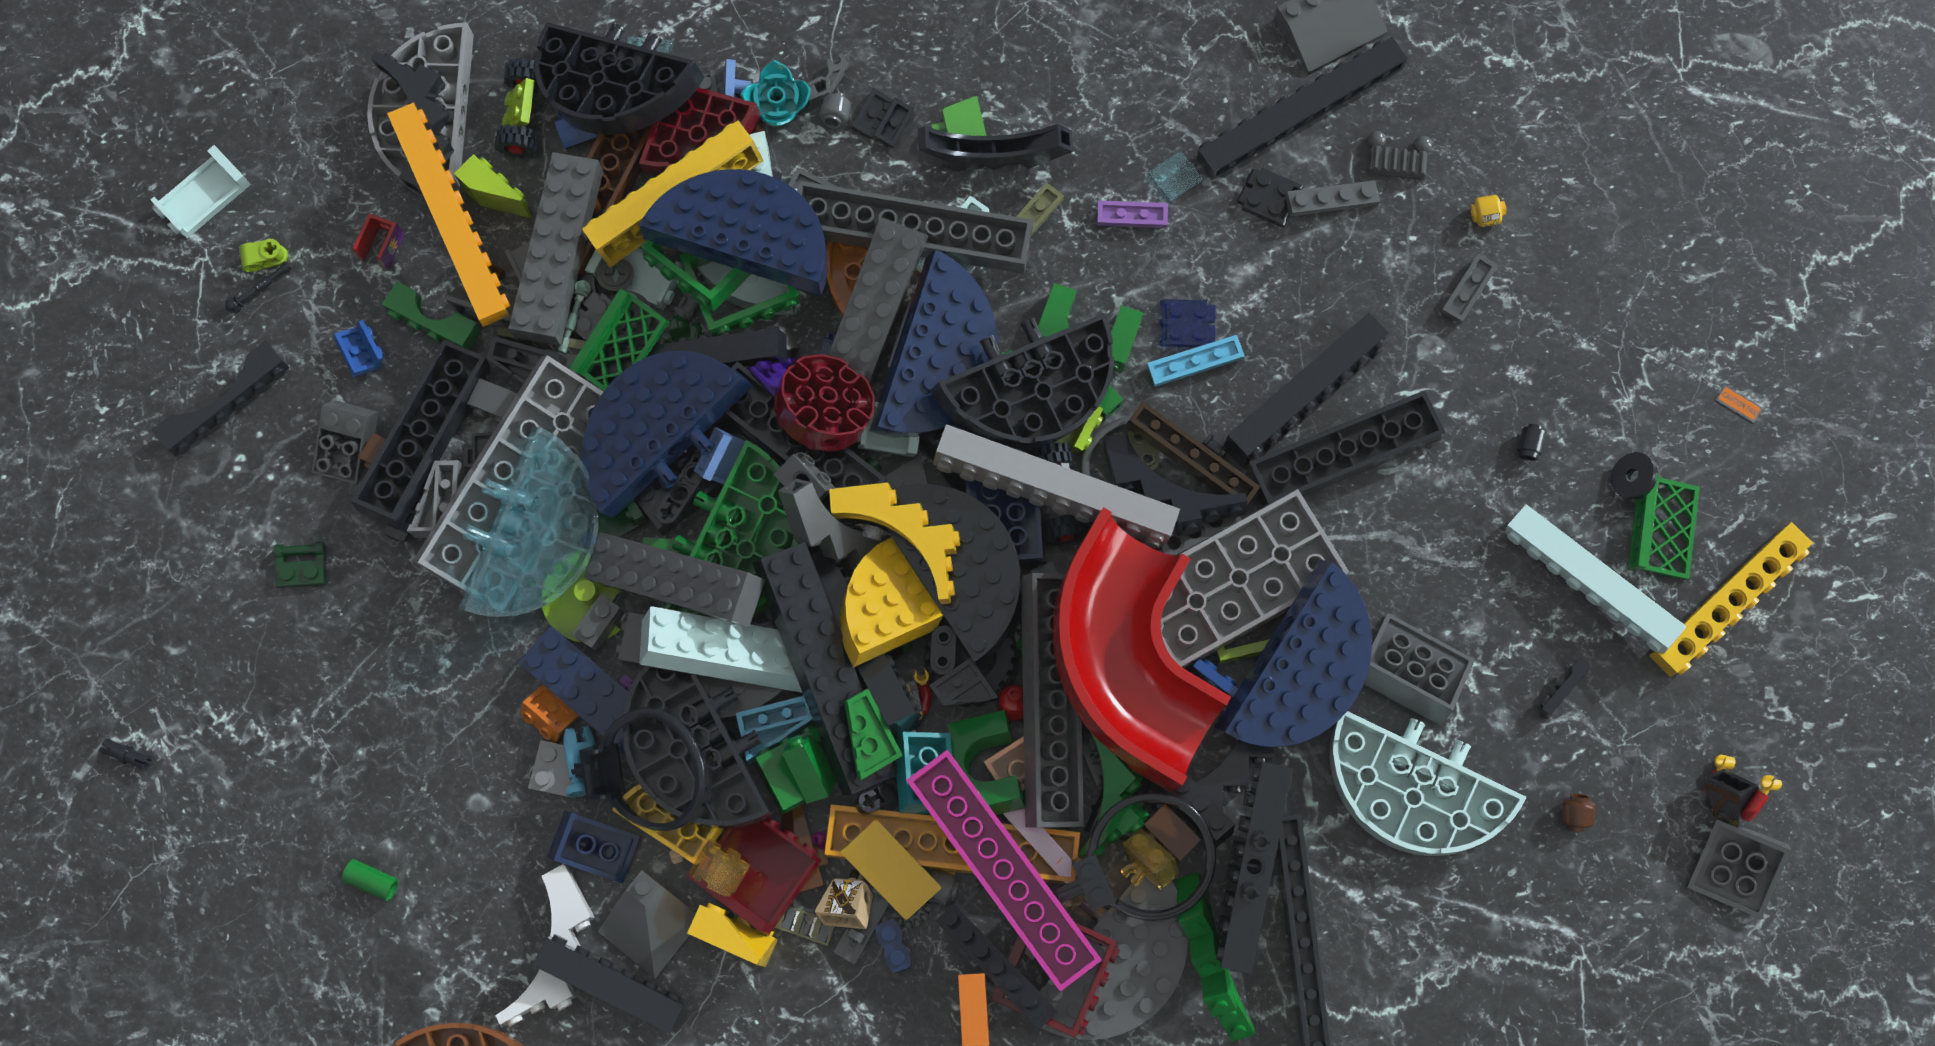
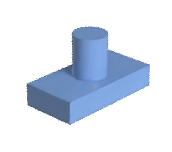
(730, 84)

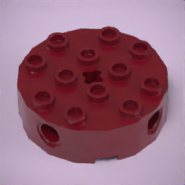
(823, 403)

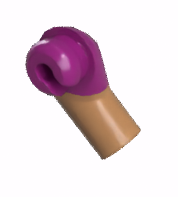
(819, 842)

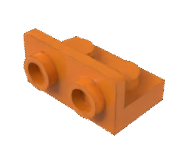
(547, 713)

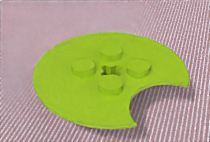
(572, 606)

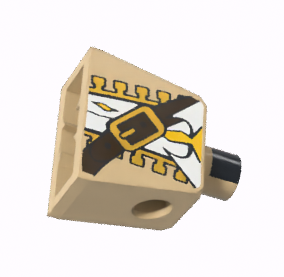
(846, 902)

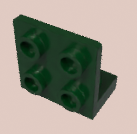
(623, 523)

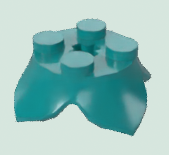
(777, 81)

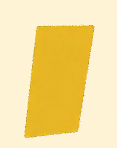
(891, 869)

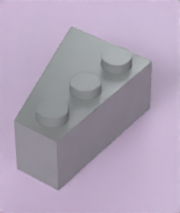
(439, 489)

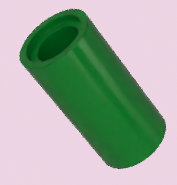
(370, 880)

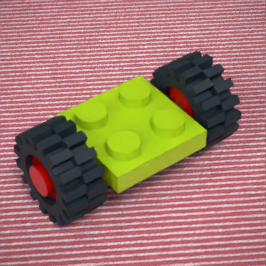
(512, 136)

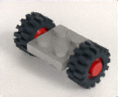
(1058, 527)

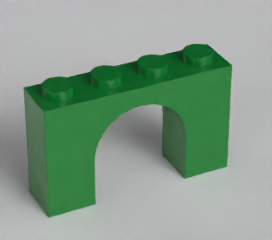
(1123, 333)
(978, 734)
(778, 776)

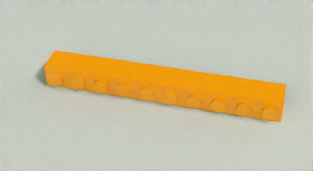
(448, 214)

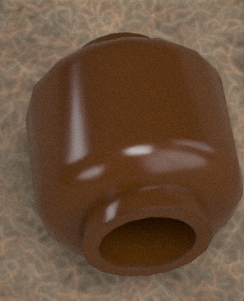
(1578, 812)

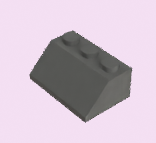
(461, 304)

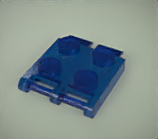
(1187, 323)

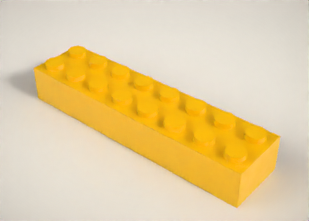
(618, 229)

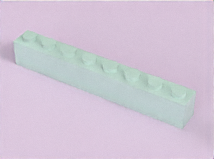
(1594, 579)

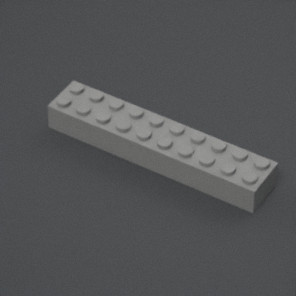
(1053, 485)

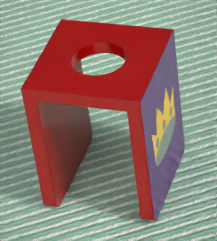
(368, 234)

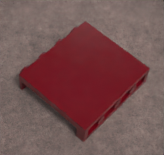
(775, 872)

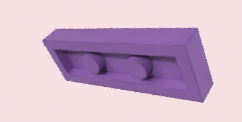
(1132, 214)

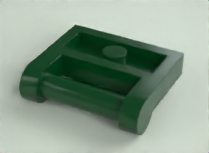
(300, 572)

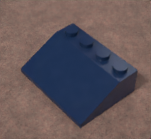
(1018, 516)

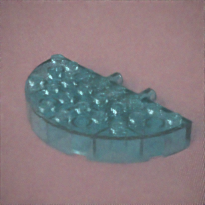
(538, 535)

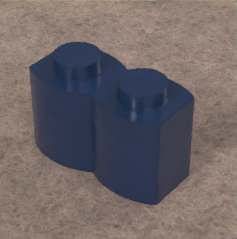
(891, 939)

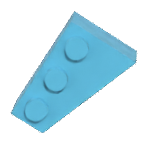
(774, 723)

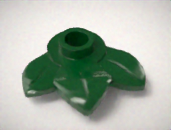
(680, 329)

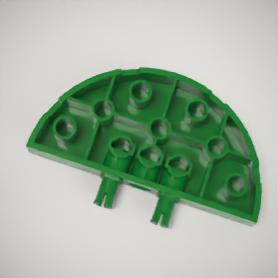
(743, 520)

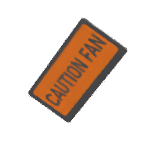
(1739, 403)

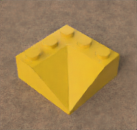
(732, 936)

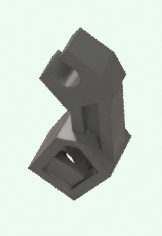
(831, 81)

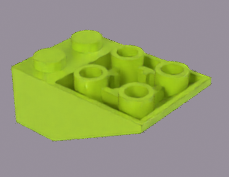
(491, 189)

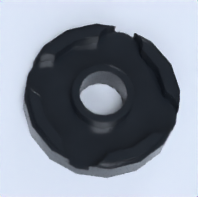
(1626, 467)

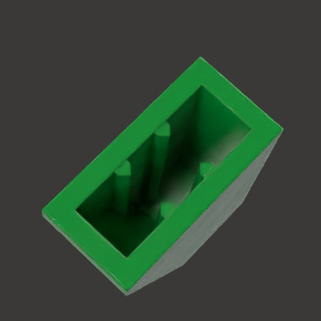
(809, 767)

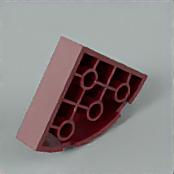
(691, 125)

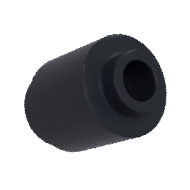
(1531, 442)

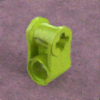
(262, 255)

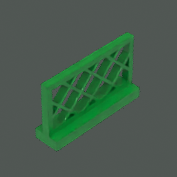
(607, 329)
(1643, 530)

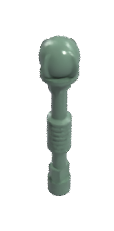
(582, 290)

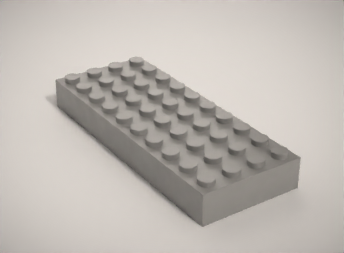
(548, 399)
(1243, 578)

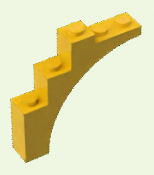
(876, 504)

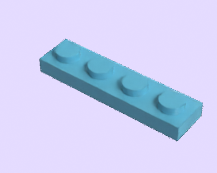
(1195, 360)

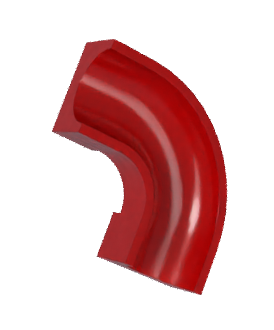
(1116, 658)

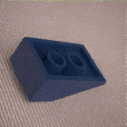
(593, 846)

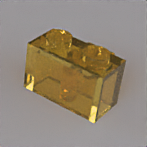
(1148, 859)

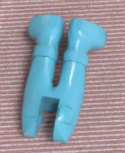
(572, 756)

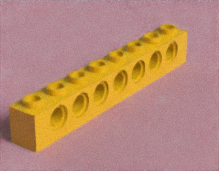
(1790, 540)

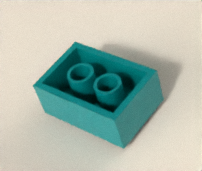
(917, 751)

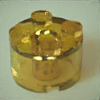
(719, 868)

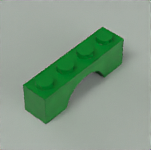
(407, 304)

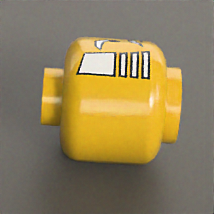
(1487, 210)

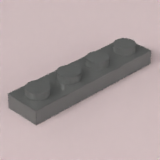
(1332, 198)

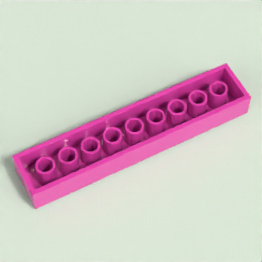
(1004, 870)

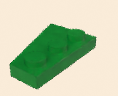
(869, 734)

